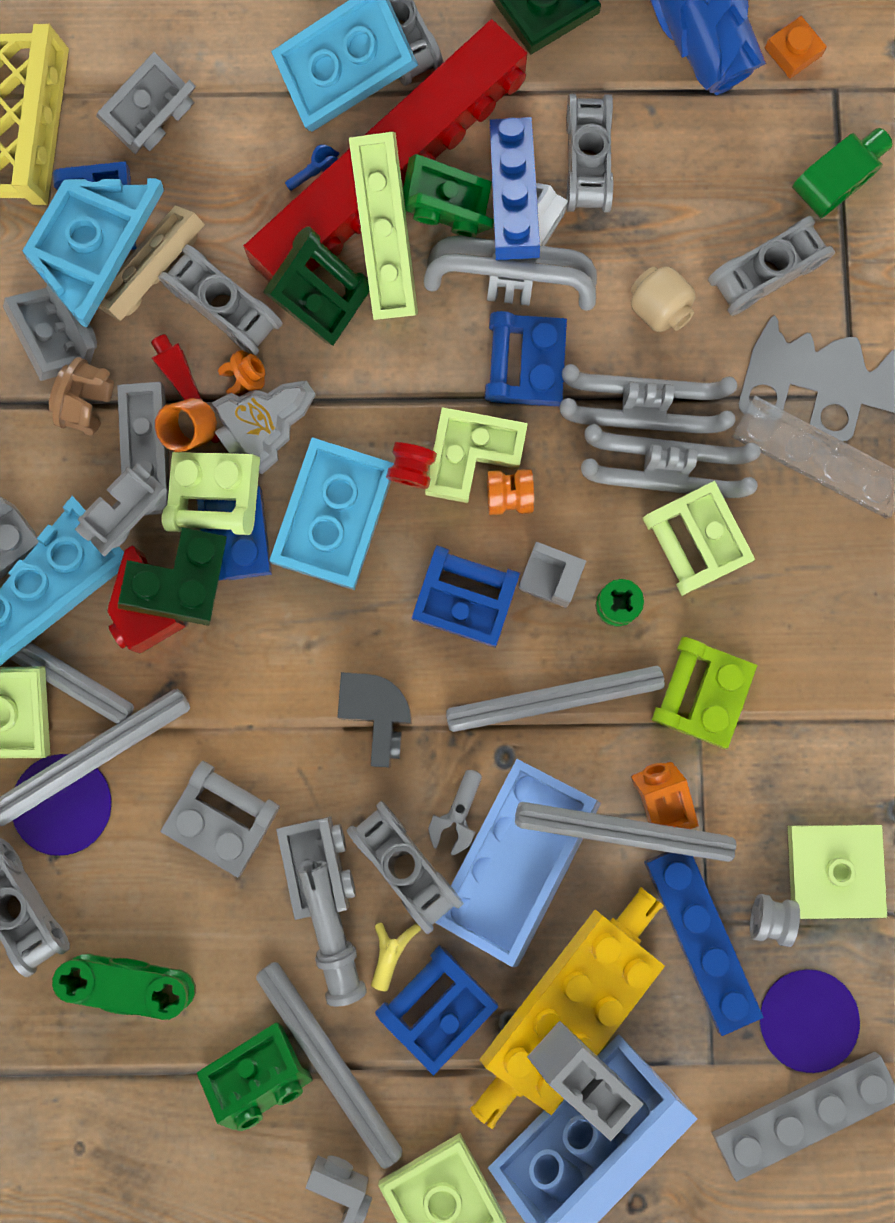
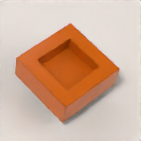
(795, 47)

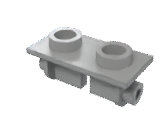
(110, 525)

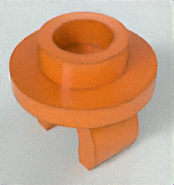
(247, 370)

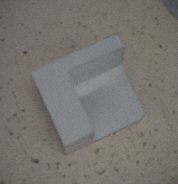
(552, 574)

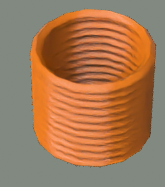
(168, 428)

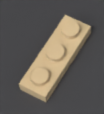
(149, 261)

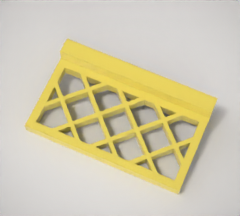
(35, 113)

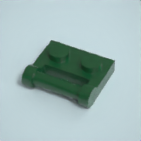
(311, 299)

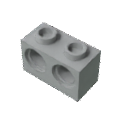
(585, 1081)

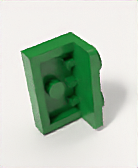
(446, 196)

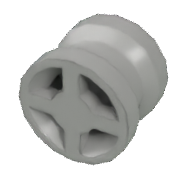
(774, 920)

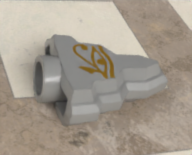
(262, 421)

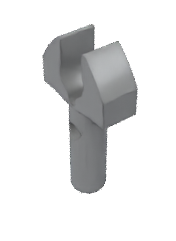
(458, 814)

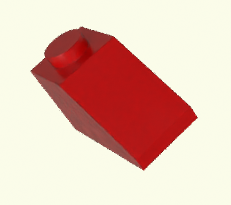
(132, 628)

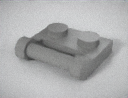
(212, 831)

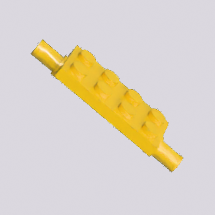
(587, 990)

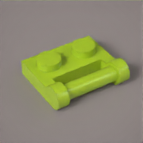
(717, 698)

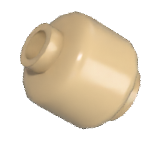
(663, 299)

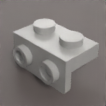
(146, 104)
(48, 331)
(310, 843)

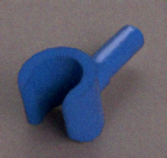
(321, 159)

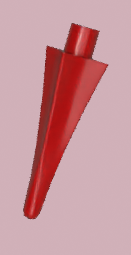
(175, 367)

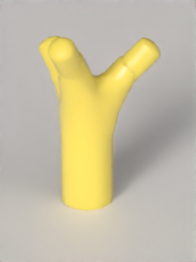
(389, 954)

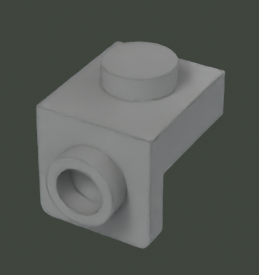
(338, 1182)

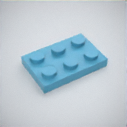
(343, 59)
(332, 514)

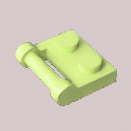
(212, 478)
(712, 532)

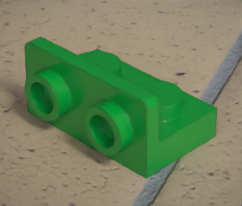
(253, 1079)

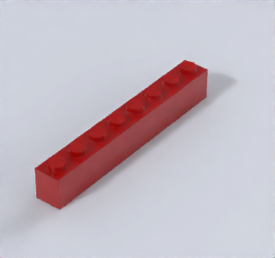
(425, 124)

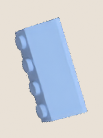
(574, 1174)

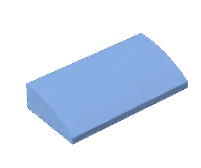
(512, 869)

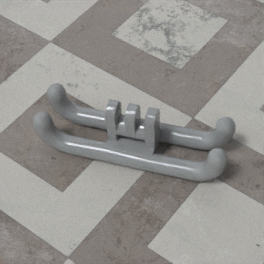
(512, 273)
(647, 402)
(667, 463)

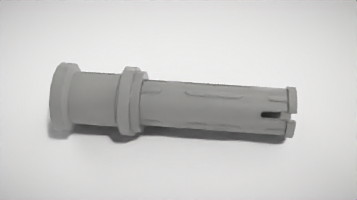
(334, 953)

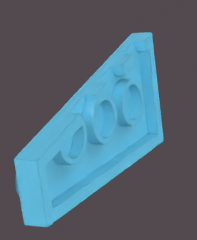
(51, 581)

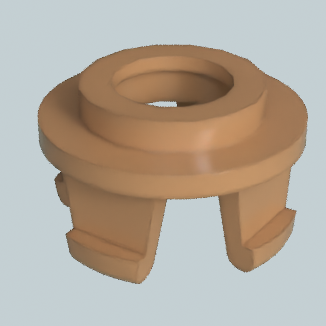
(71, 385)

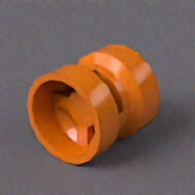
(510, 492)

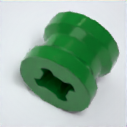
(613, 609)

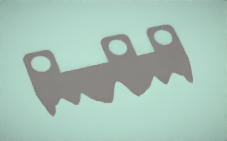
(833, 372)

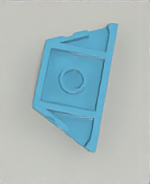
(88, 238)

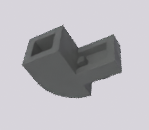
(377, 701)

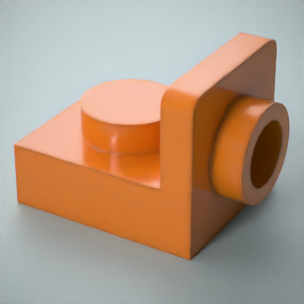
(666, 796)

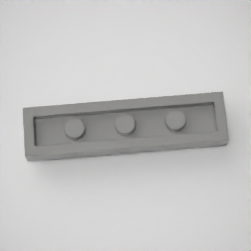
(805, 1116)

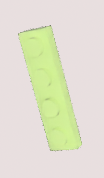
(383, 225)

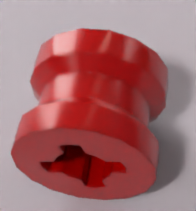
(411, 465)

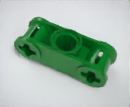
(123, 986)

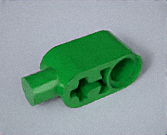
(842, 171)

